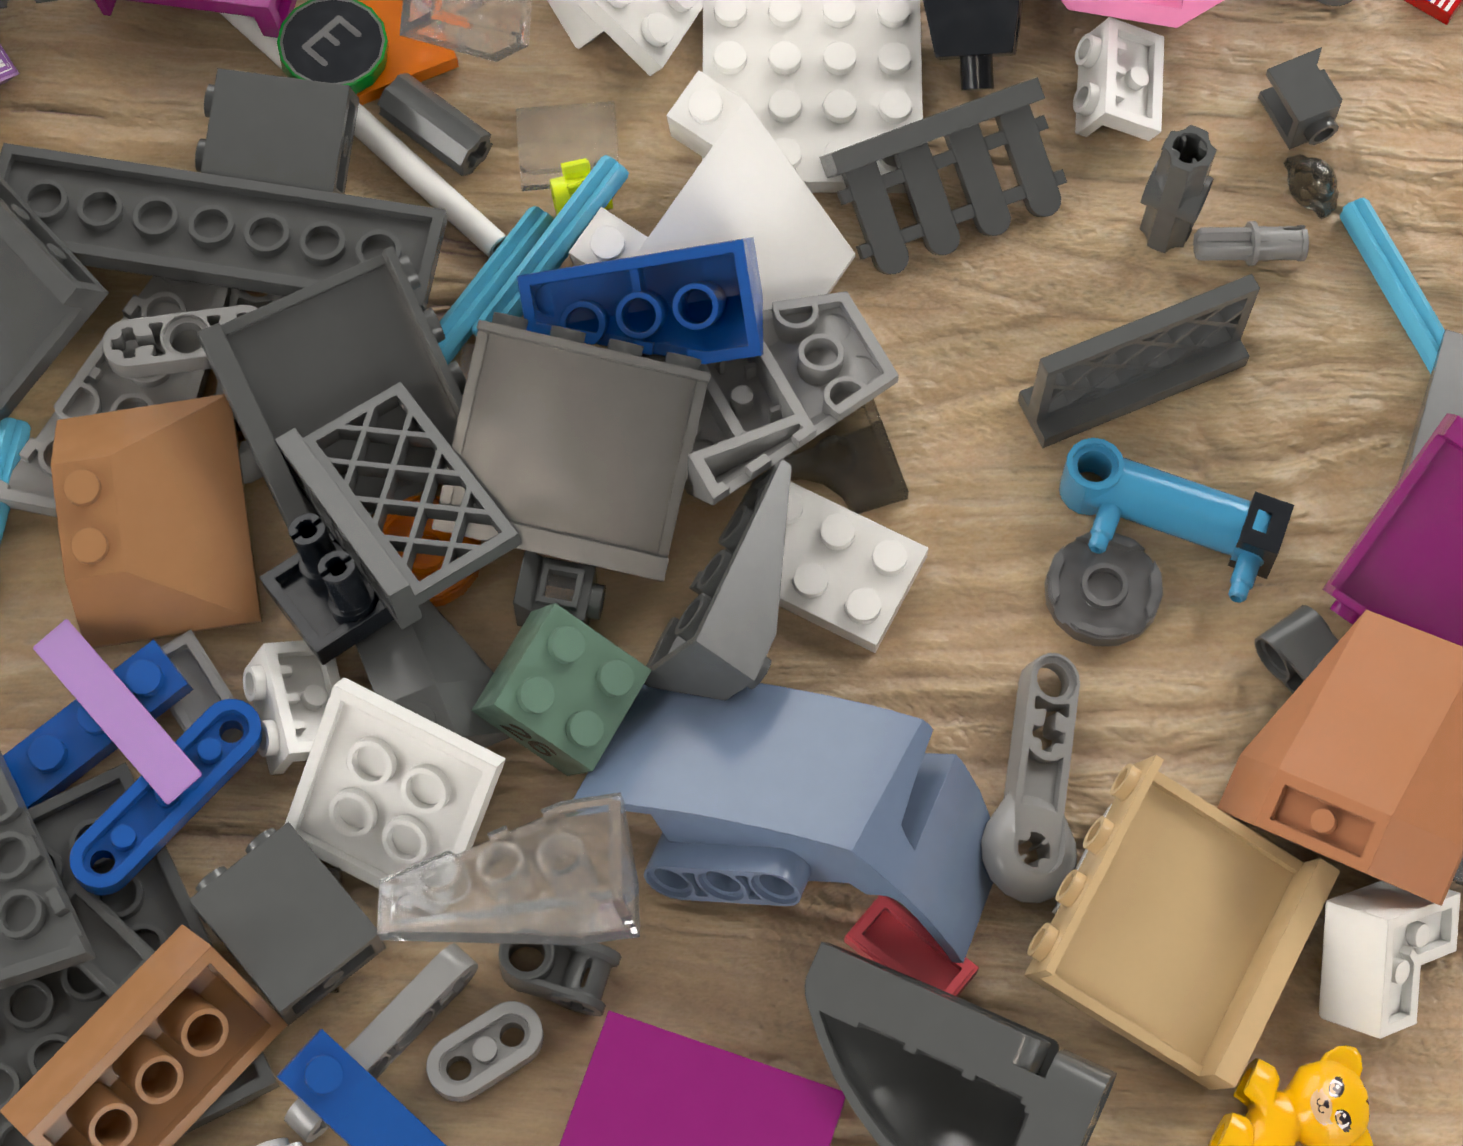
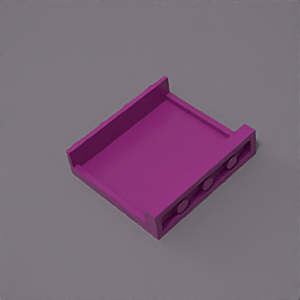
(1413, 547)
(680, 1092)

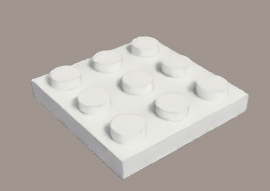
(388, 786)

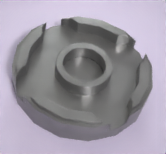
(1103, 595)

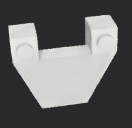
(734, 194)

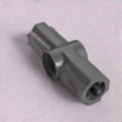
(1177, 188)

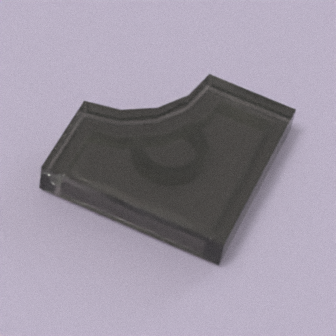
(853, 462)

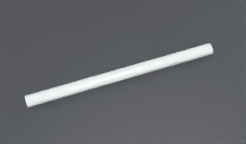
(398, 158)

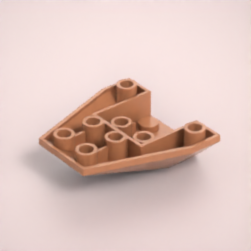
(1367, 759)

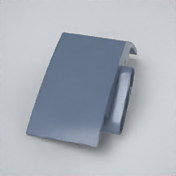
(800, 792)

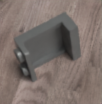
(278, 130)
(287, 921)

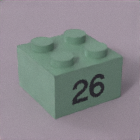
(561, 690)

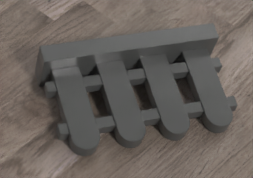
(923, 184)

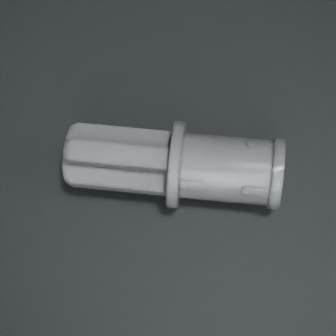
(1251, 243)

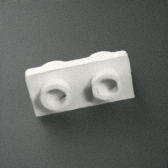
(1119, 80)
(290, 698)

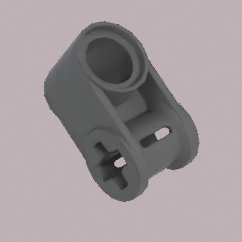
(1295, 646)
(562, 974)

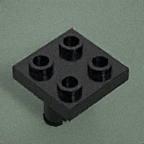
(324, 592)

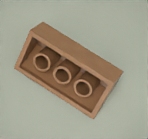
(149, 1054)

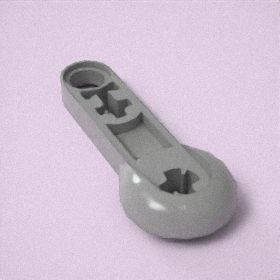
(1036, 789)

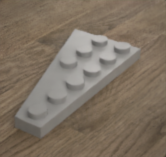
(101, 390)

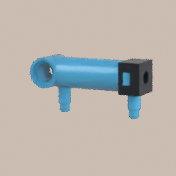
(1175, 506)

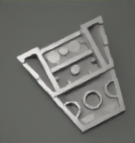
(760, 409)

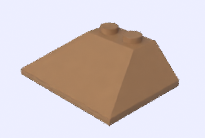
(154, 521)

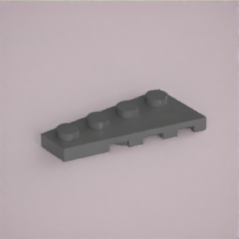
(36, 915)

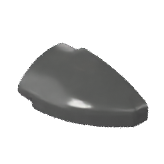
(942, 1068)

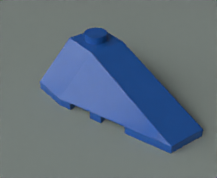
(672, 301)

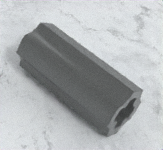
(434, 124)

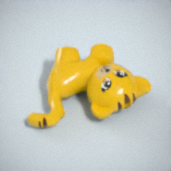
(1317, 1108)

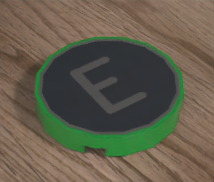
(333, 43)

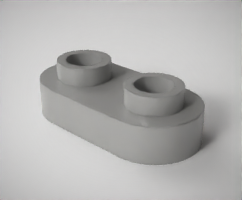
(482, 1048)

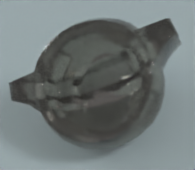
(1312, 184)

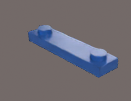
(351, 1098)

